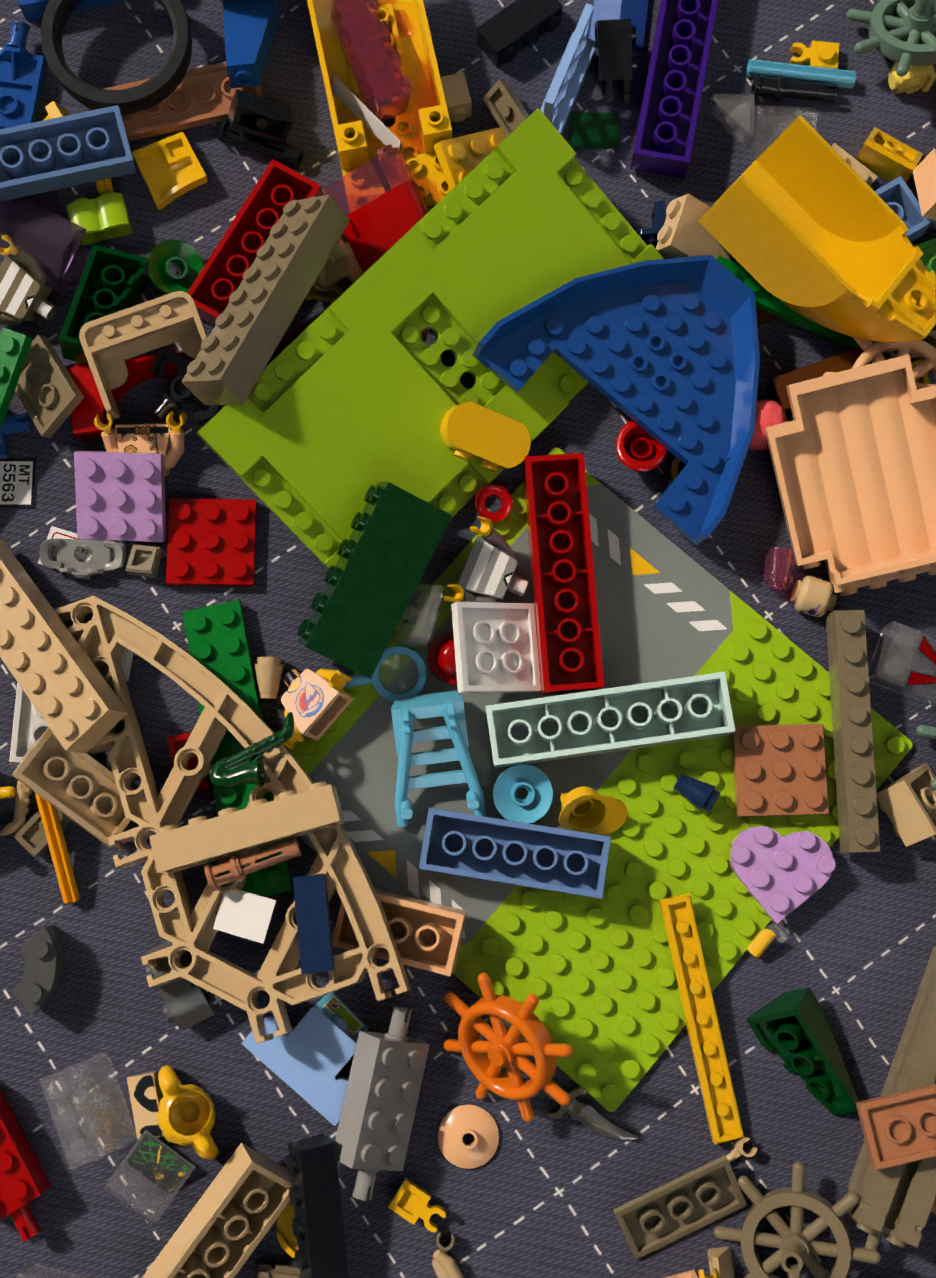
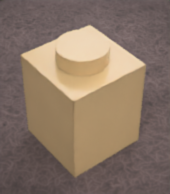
(457, 96)

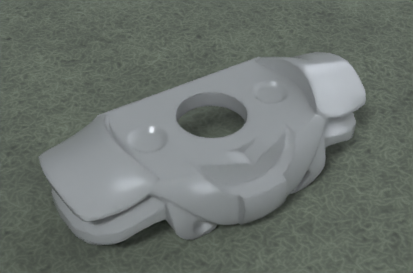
(61, 555)

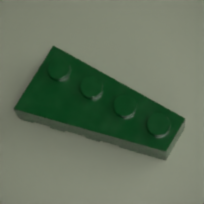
(108, 285)

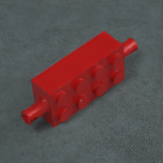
(20, 1174)

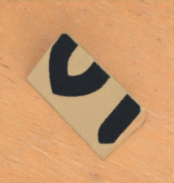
(145, 1101)

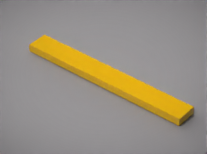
(701, 1018)

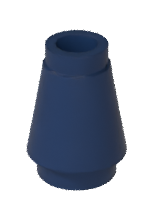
(697, 793)

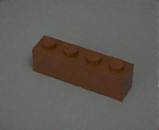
(777, 386)

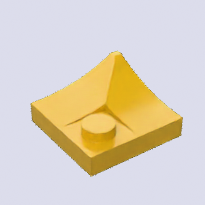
(169, 169)

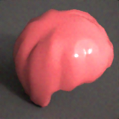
(767, 414)

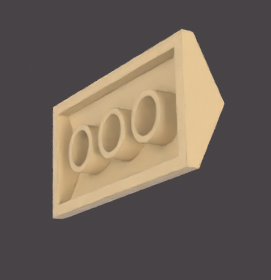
(74, 786)

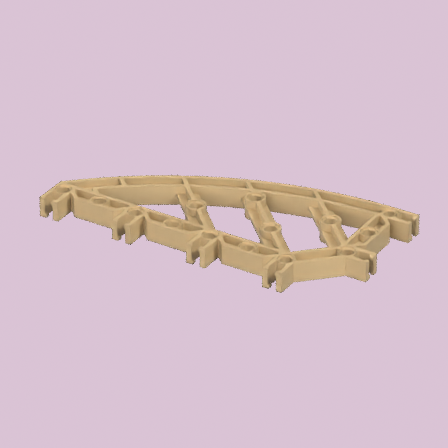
(104, 643)

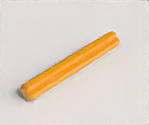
(58, 851)

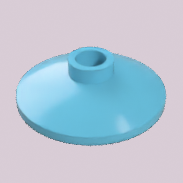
(538, 796)

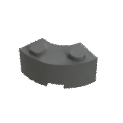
(43, 971)
(183, 1000)

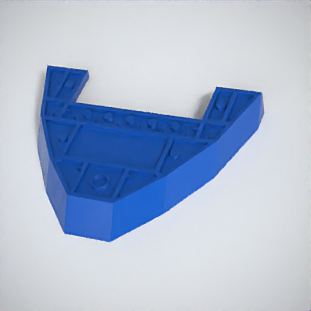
(670, 351)

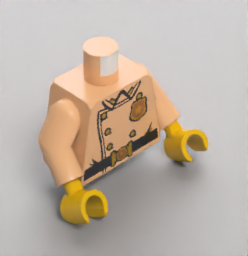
(146, 438)

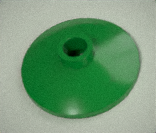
(182, 257)

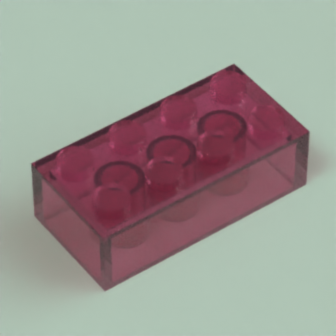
(371, 57)

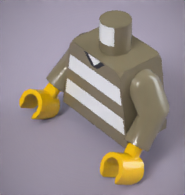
(23, 287)

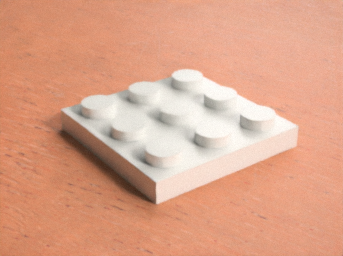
(495, 647)

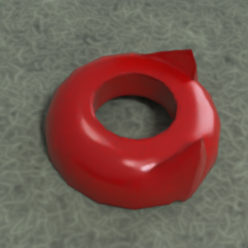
(505, 500)

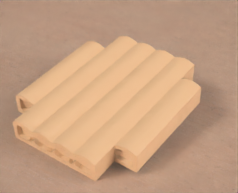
(860, 474)

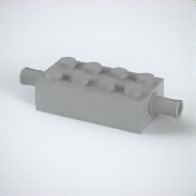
(380, 1102)

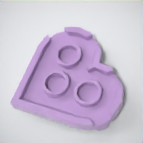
(780, 869)

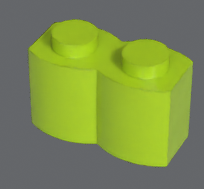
(101, 217)

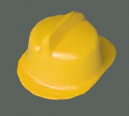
(591, 813)

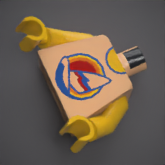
(315, 701)

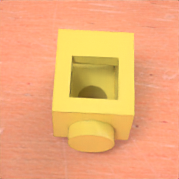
(916, 78)

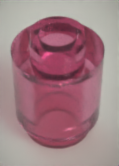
(779, 568)

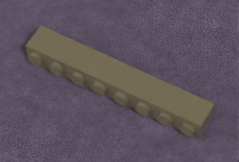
(852, 732)

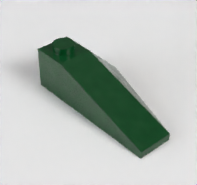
(803, 1039)

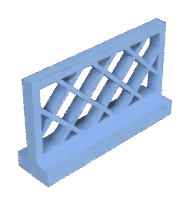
(570, 72)

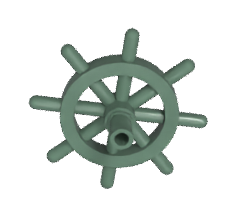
(914, 25)

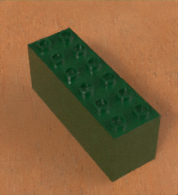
(373, 578)

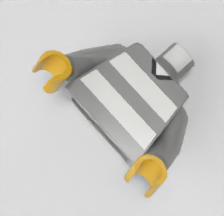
(487, 569)

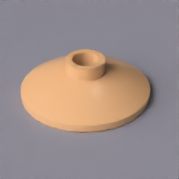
(466, 1120)

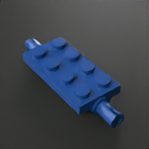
(19, 79)

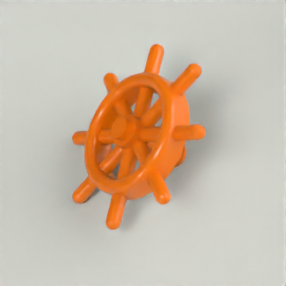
(507, 1047)

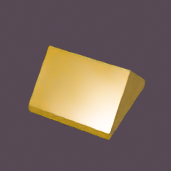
(888, 156)

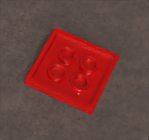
(212, 542)

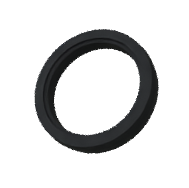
(131, 99)

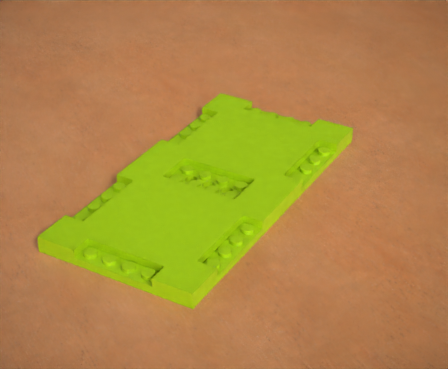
(362, 390)

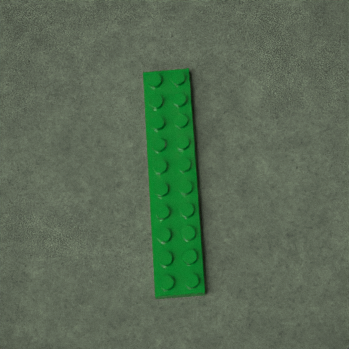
(221, 644)

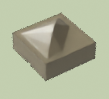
(144, 560)

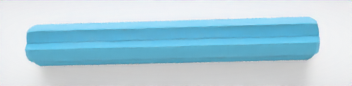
(804, 73)

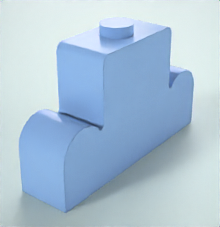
(310, 1058)

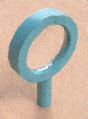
(397, 675)

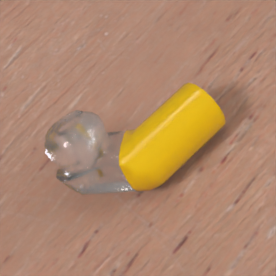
(766, 936)

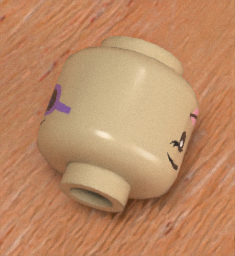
(813, 596)

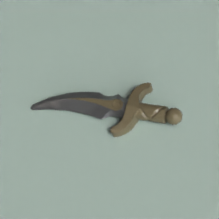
(589, 1117)

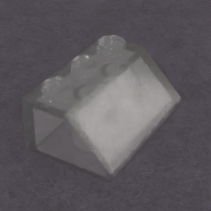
(88, 1110)

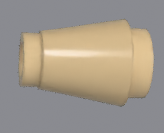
(268, 676)

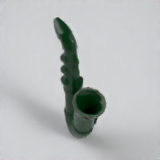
(239, 767)

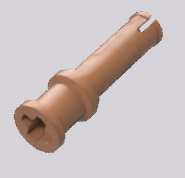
(236, 863)

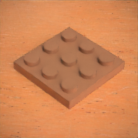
(779, 770)

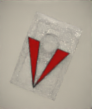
(905, 663)

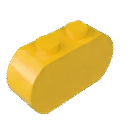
(485, 436)

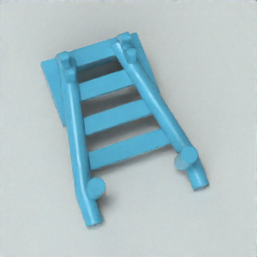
(404, 713)

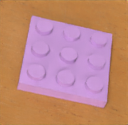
(120, 496)

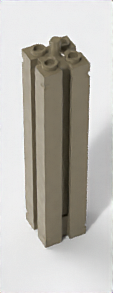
(900, 1197)

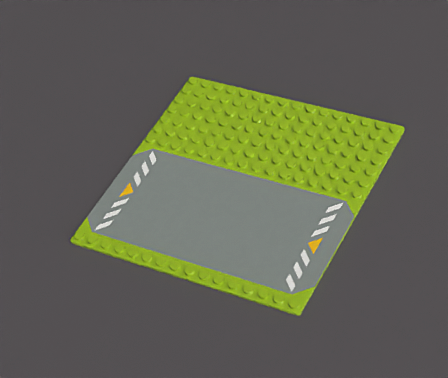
(591, 960)

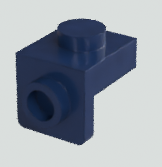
(658, 218)

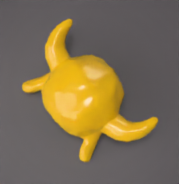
(186, 1114)

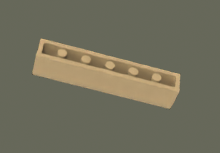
(247, 828)

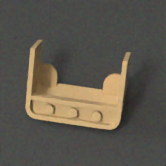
(135, 332)

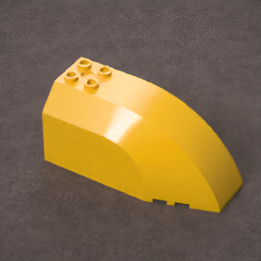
(825, 241)

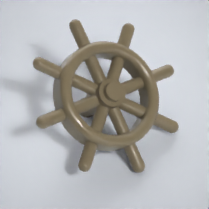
(795, 1242)

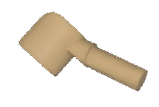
(738, 1150)

